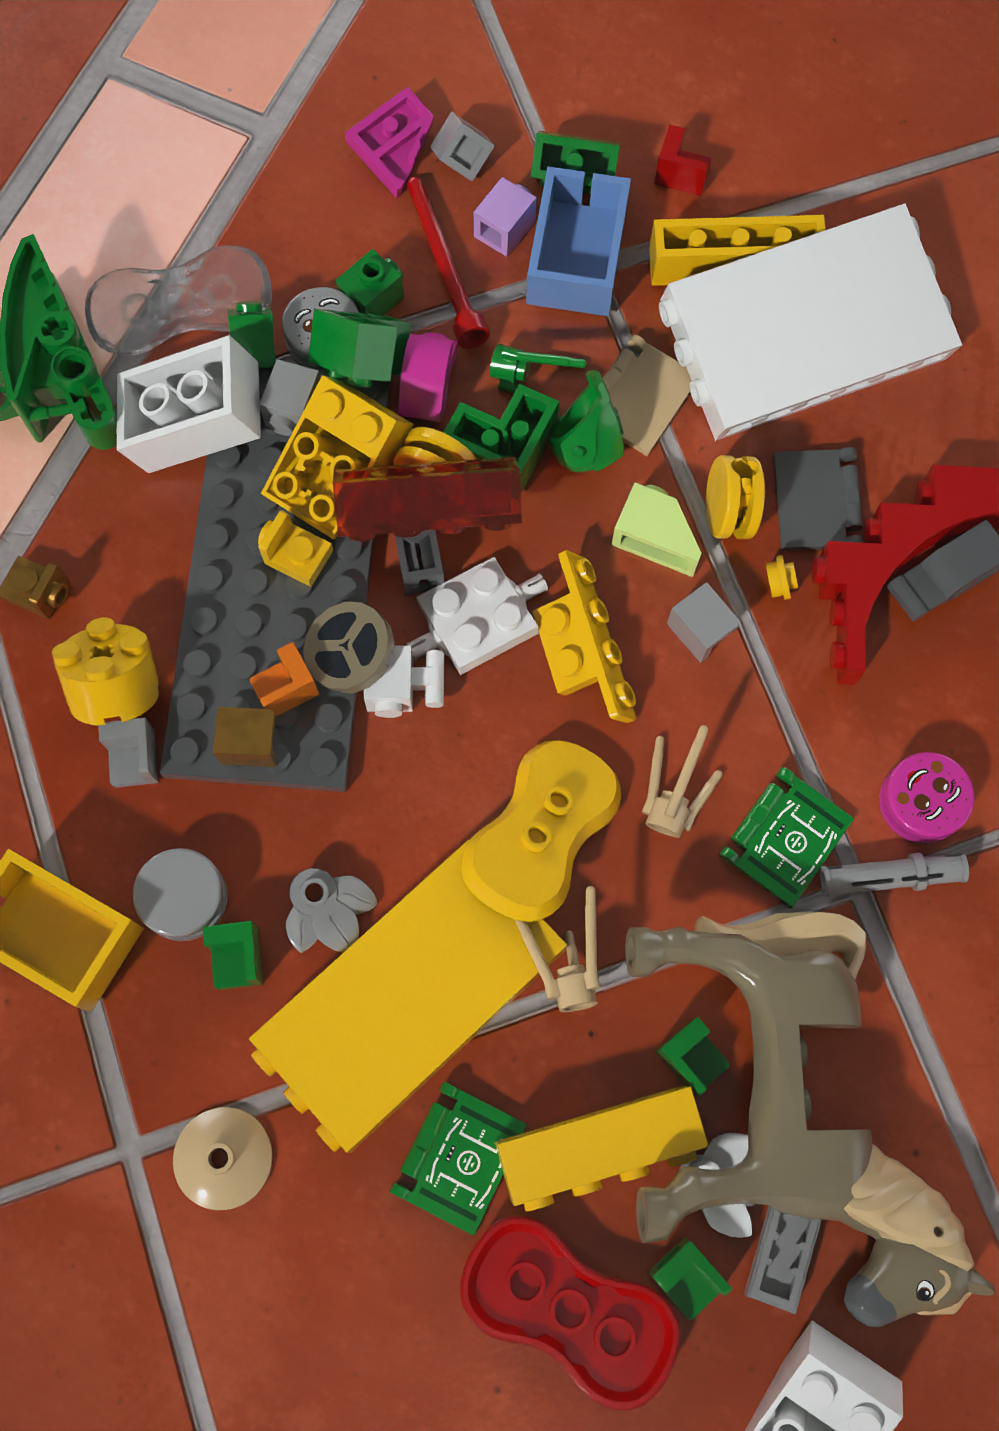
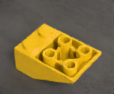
(334, 432)

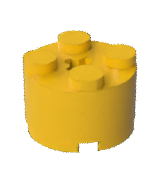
(107, 672)

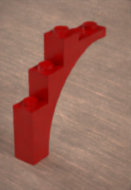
(854, 572)

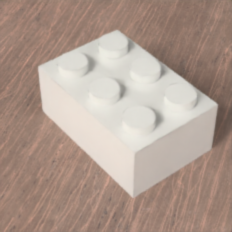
(188, 405)

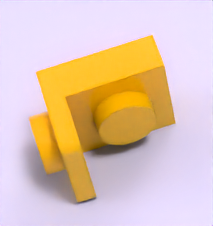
(293, 549)

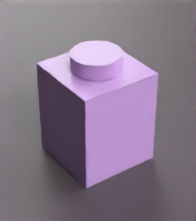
(505, 216)

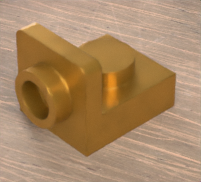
(35, 587)

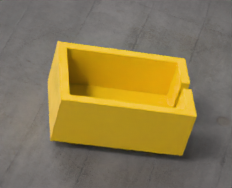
(60, 933)

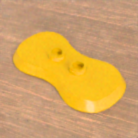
(528, 852)

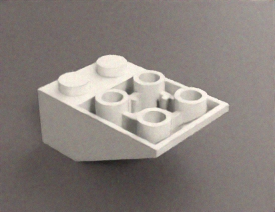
(829, 1389)

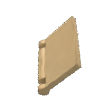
(646, 392)

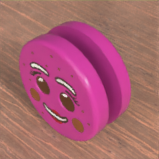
(926, 797)

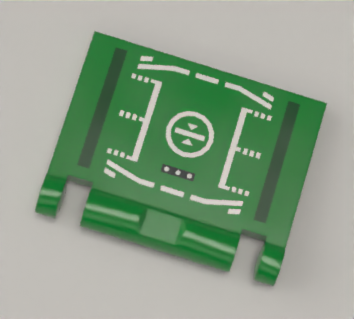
(787, 837)
(457, 1159)

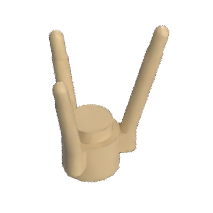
(670, 811)
(575, 983)

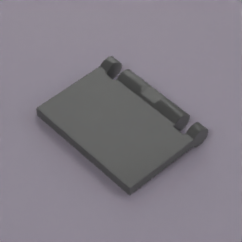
(817, 498)

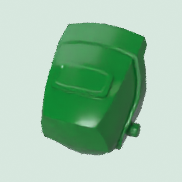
(589, 430)

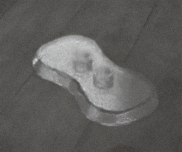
(142, 308)

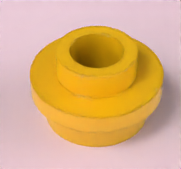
(781, 577)

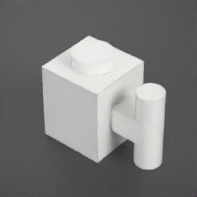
(394, 690)

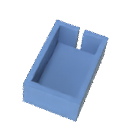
(576, 243)

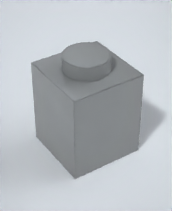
(287, 395)

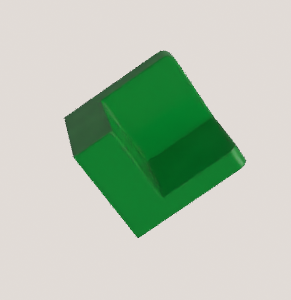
(234, 954)
(693, 1057)
(688, 1278)

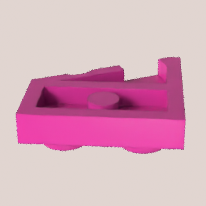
(392, 139)

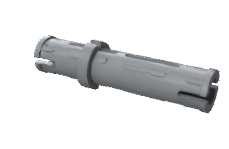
(901, 873)

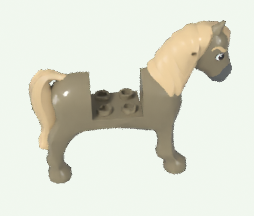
(831, 1175)

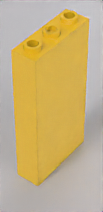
(398, 1005)

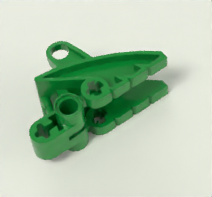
(45, 357)

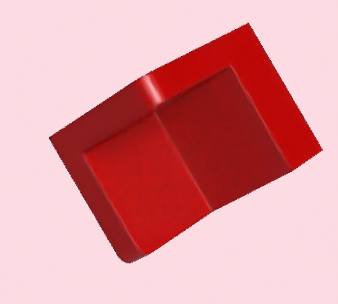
(681, 168)

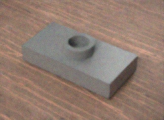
(782, 1260)

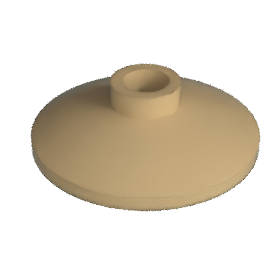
(247, 1165)

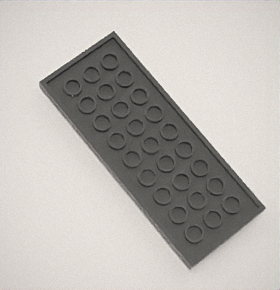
(245, 612)

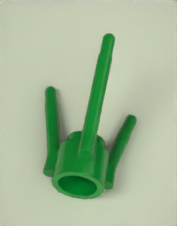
(513, 364)

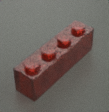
(427, 498)

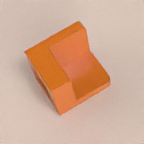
(285, 683)

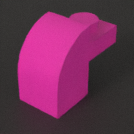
(426, 376)

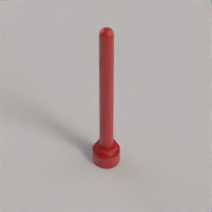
(469, 326)

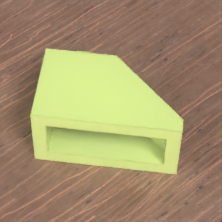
(656, 530)

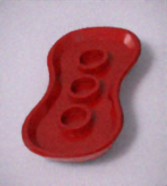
(604, 1330)

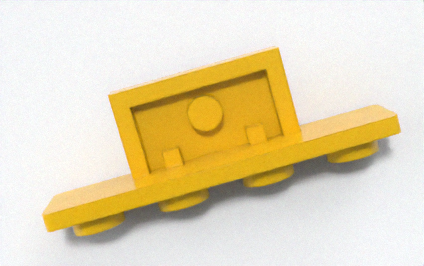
(580, 643)

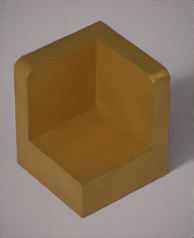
(244, 737)

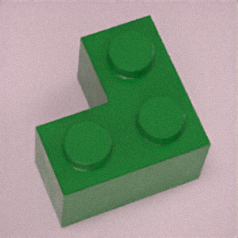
(358, 345)
(519, 433)

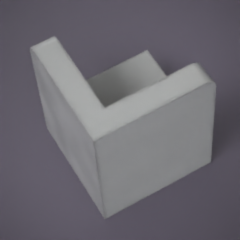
(462, 146)
(702, 621)
(130, 752)

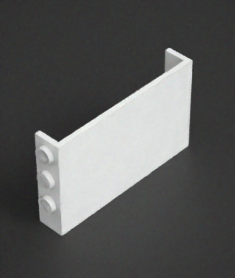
(809, 321)

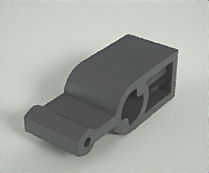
(424, 547)
(948, 571)

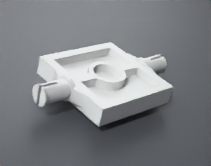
(477, 615)

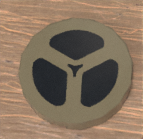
(348, 647)

